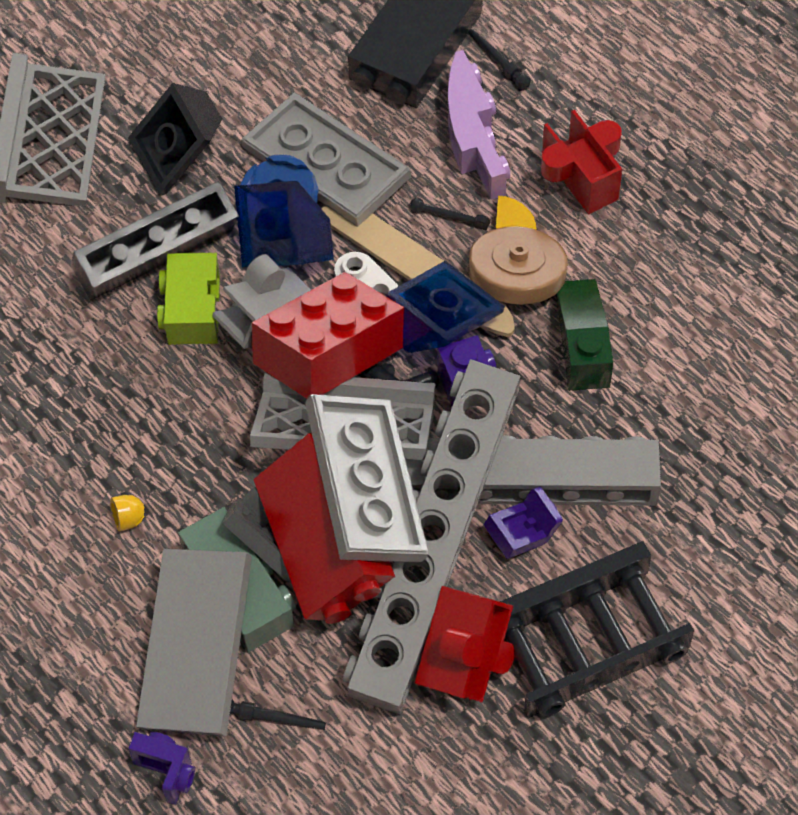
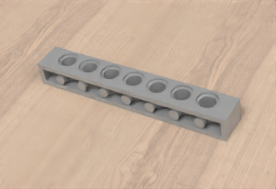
(496, 393)

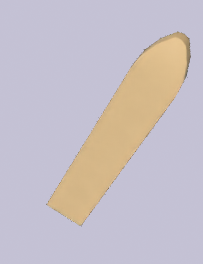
(403, 256)

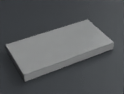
(349, 170)
(366, 479)
(194, 642)

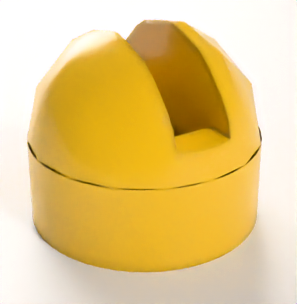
(126, 511)

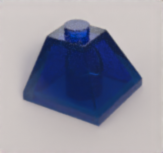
(281, 223)
(442, 307)

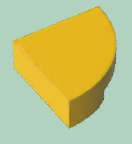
(513, 213)

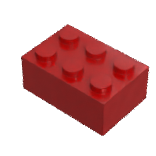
(327, 335)

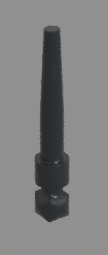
(509, 68)
(249, 711)

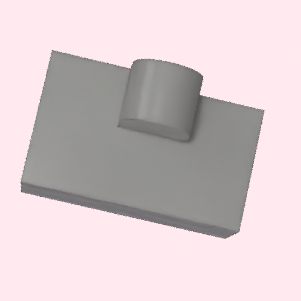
(259, 293)

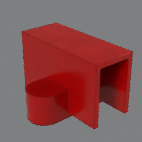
(585, 161)
(465, 644)

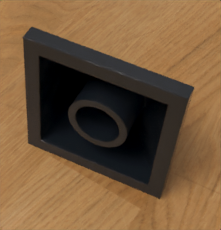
(174, 134)

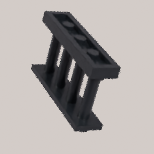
(589, 586)

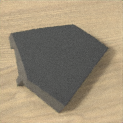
(250, 524)

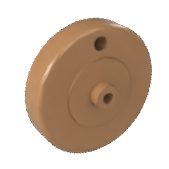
(518, 265)

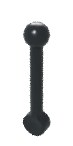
(480, 221)

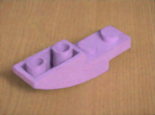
(470, 126)

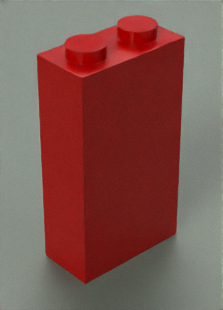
(306, 539)

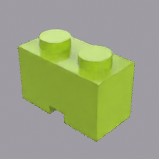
(191, 296)

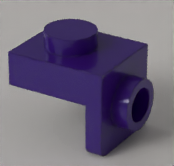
(524, 524)
(163, 755)

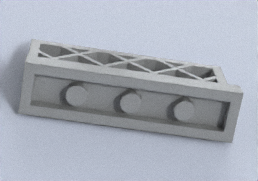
(15, 119)
(281, 406)

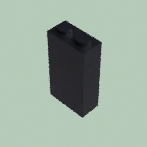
(410, 46)

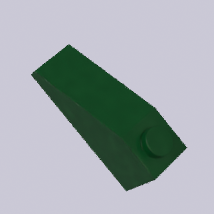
(584, 335)

